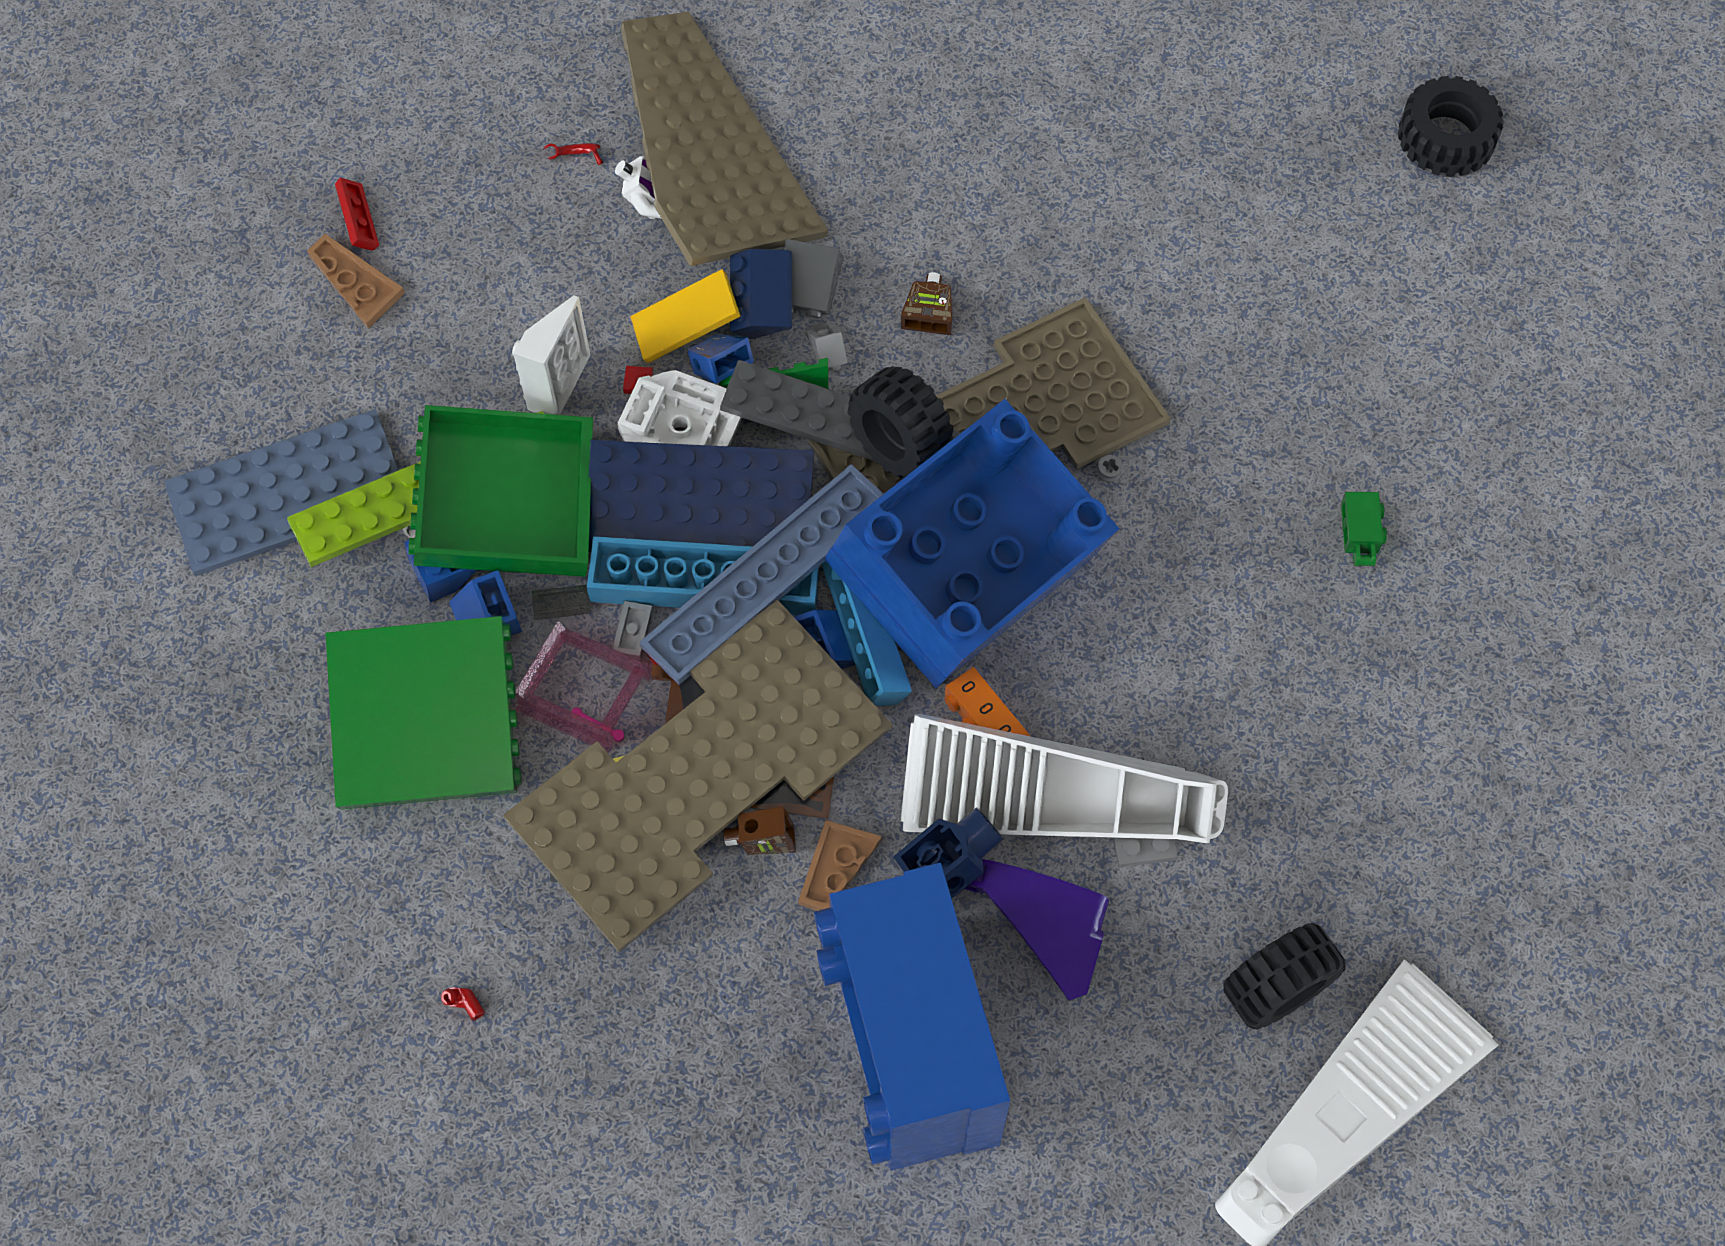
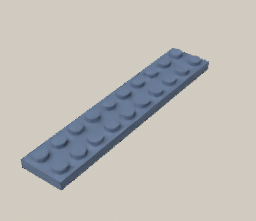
(759, 576)

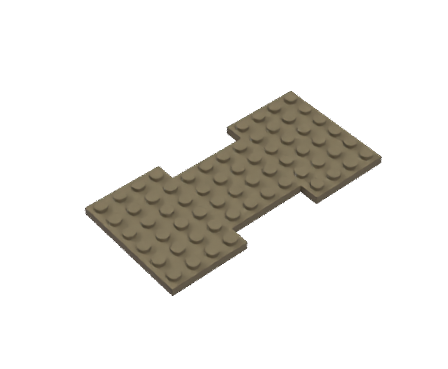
(1065, 381)
(630, 828)

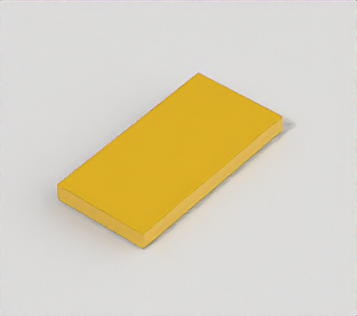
(685, 316)

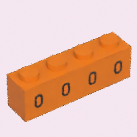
(980, 704)

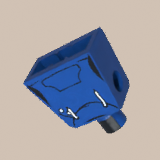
(718, 355)

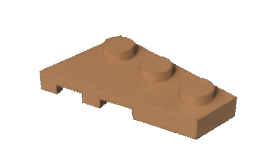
(836, 862)

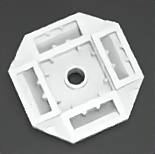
(675, 401)

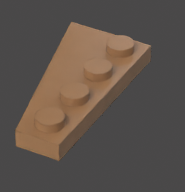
(358, 282)

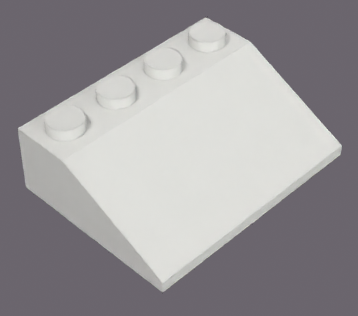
(552, 358)

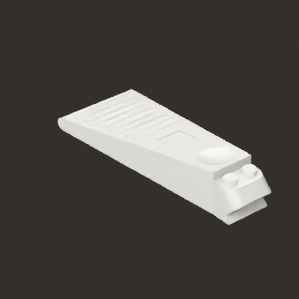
(1051, 787)
(1379, 1078)

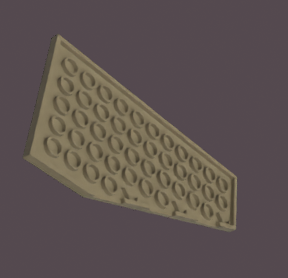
(706, 151)

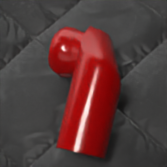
(463, 998)

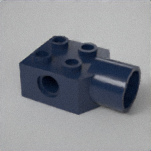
(955, 846)

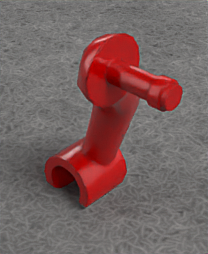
(584, 148)

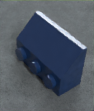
(762, 291)

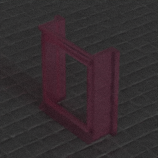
(563, 719)

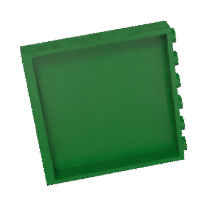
(502, 491)
(422, 712)

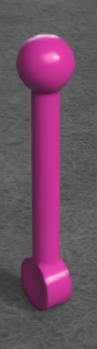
(618, 735)

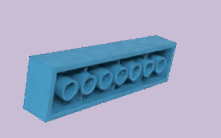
(672, 573)

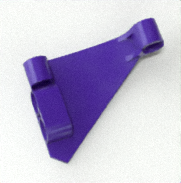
(1052, 917)

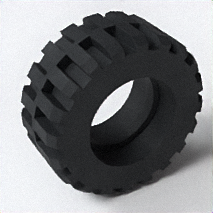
(1445, 151)
(899, 420)
(1284, 975)

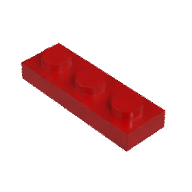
(356, 214)

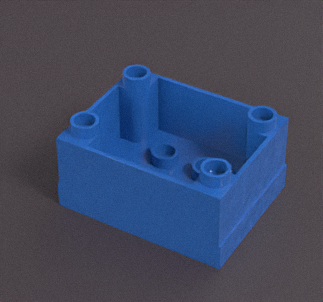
(970, 542)
(914, 1019)

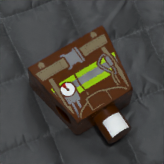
(928, 306)
(763, 832)

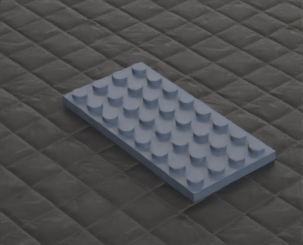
(245, 501)

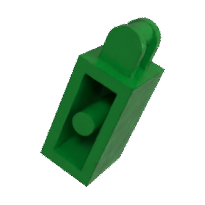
(1363, 526)

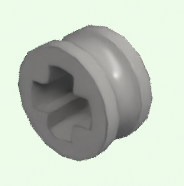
(1104, 462)

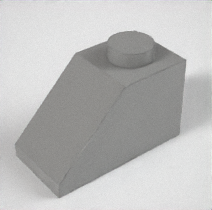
(827, 343)

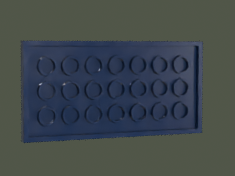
(694, 491)

